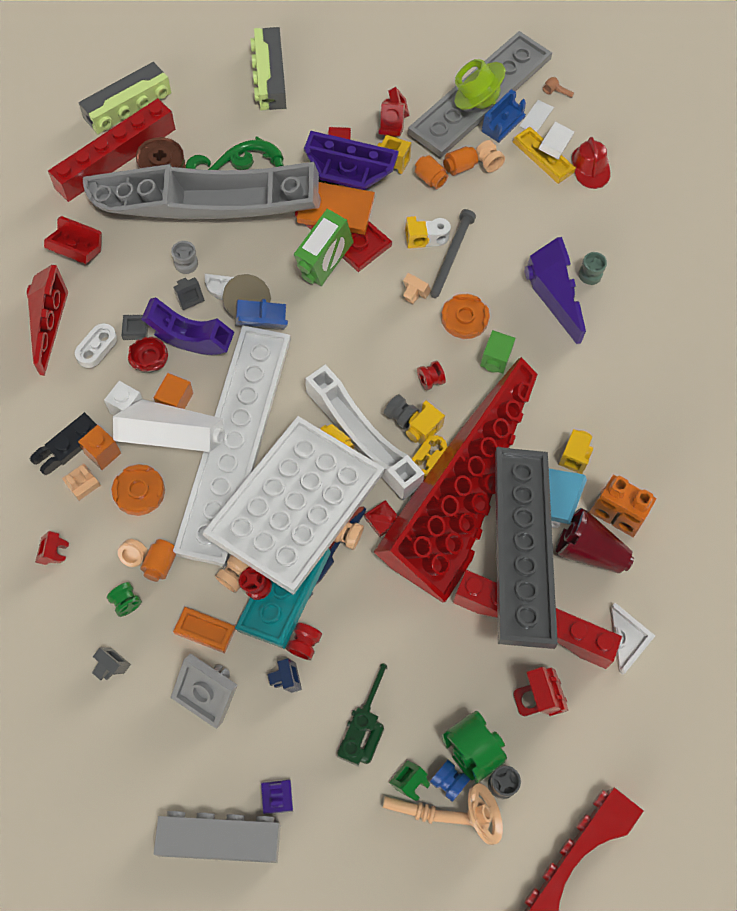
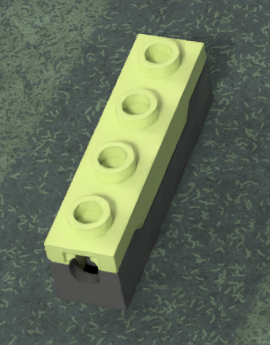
(269, 68)
(125, 97)

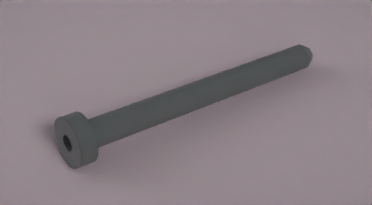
(467, 217)

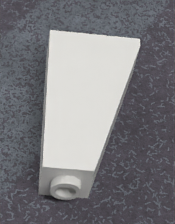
(167, 426)

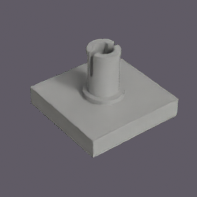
(204, 690)

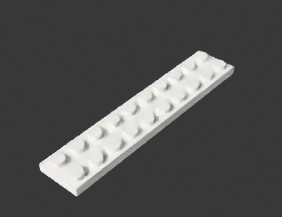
(245, 412)

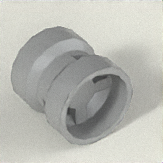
(184, 257)

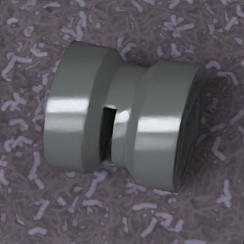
(400, 411)
(507, 778)

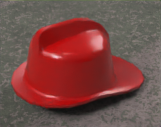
(591, 164)

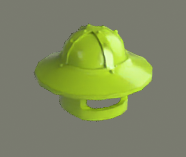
(481, 87)

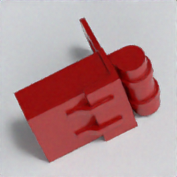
(546, 691)

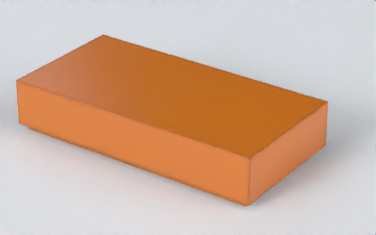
(204, 630)

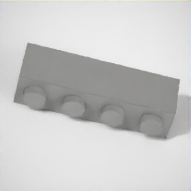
(217, 838)

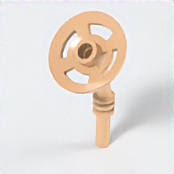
(476, 816)

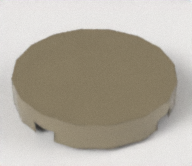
(244, 288)

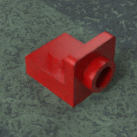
(392, 119)

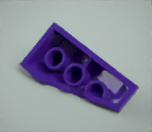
(551, 282)

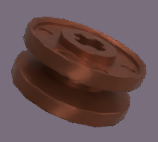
(160, 152)

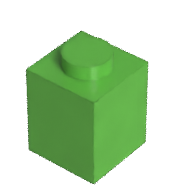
(497, 352)

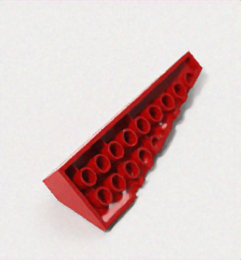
(445, 514)

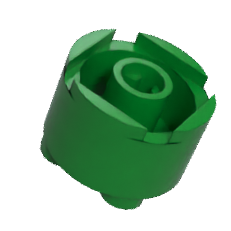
(474, 747)

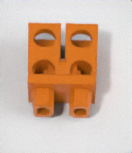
(626, 499)

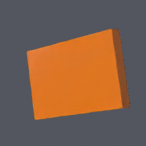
(345, 201)

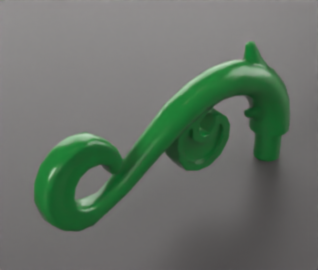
(240, 163)

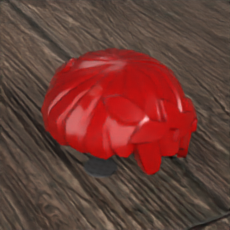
(148, 354)

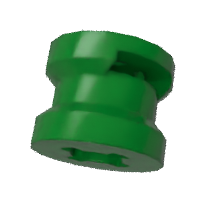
(124, 599)

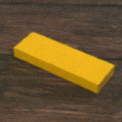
(529, 143)

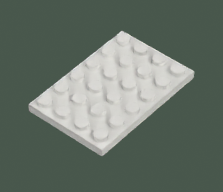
(294, 504)

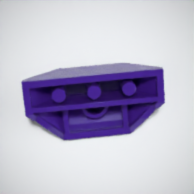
(348, 160)

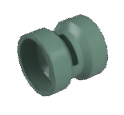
(592, 268)

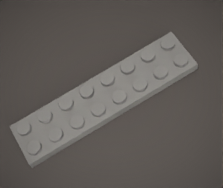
(446, 124)

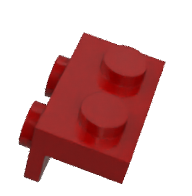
(74, 240)

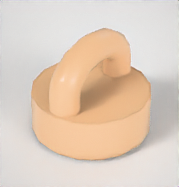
(132, 553)

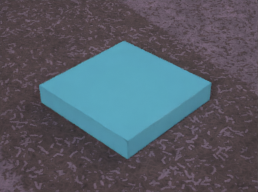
(565, 494)

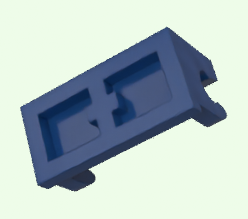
(503, 116)

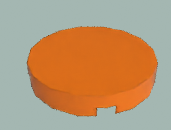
(465, 316)
(138, 490)

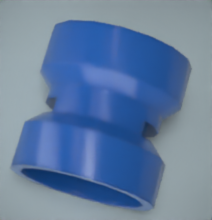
(450, 780)

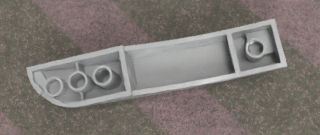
(205, 193)

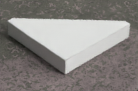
(634, 637)

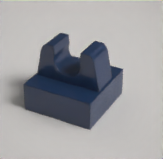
(286, 676)

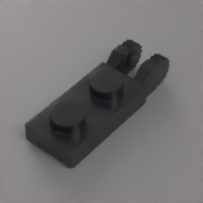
(63, 445)

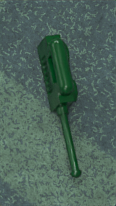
(360, 724)

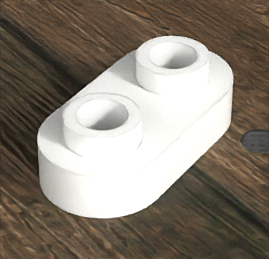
(94, 346)

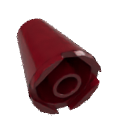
(593, 544)

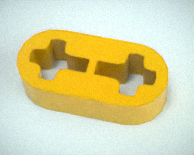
(424, 452)

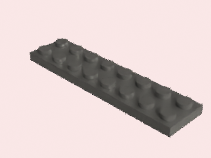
(524, 549)

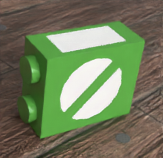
(323, 247)

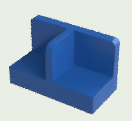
(261, 314)

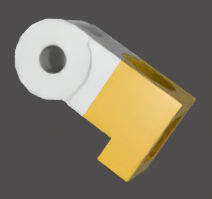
(426, 233)

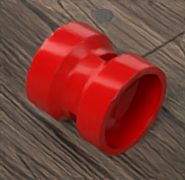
(305, 638)

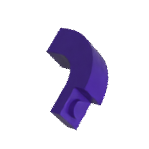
(199, 337)

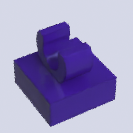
(277, 797)

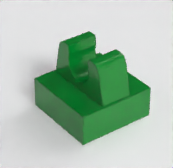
(408, 779)

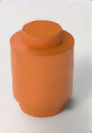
(460, 160)
(431, 172)
(158, 560)

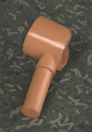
(553, 84)

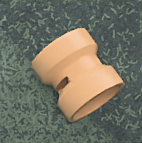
(490, 157)
(350, 535)
(230, 574)

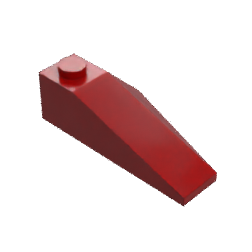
(46, 304)

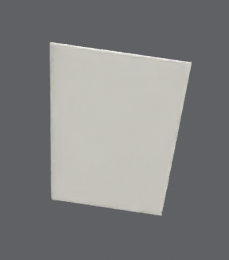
(537, 115)

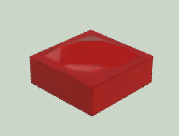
(381, 518)

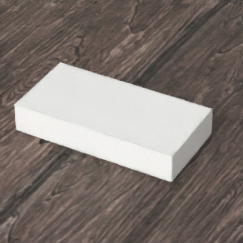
(556, 140)

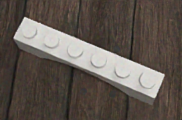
(333, 399)

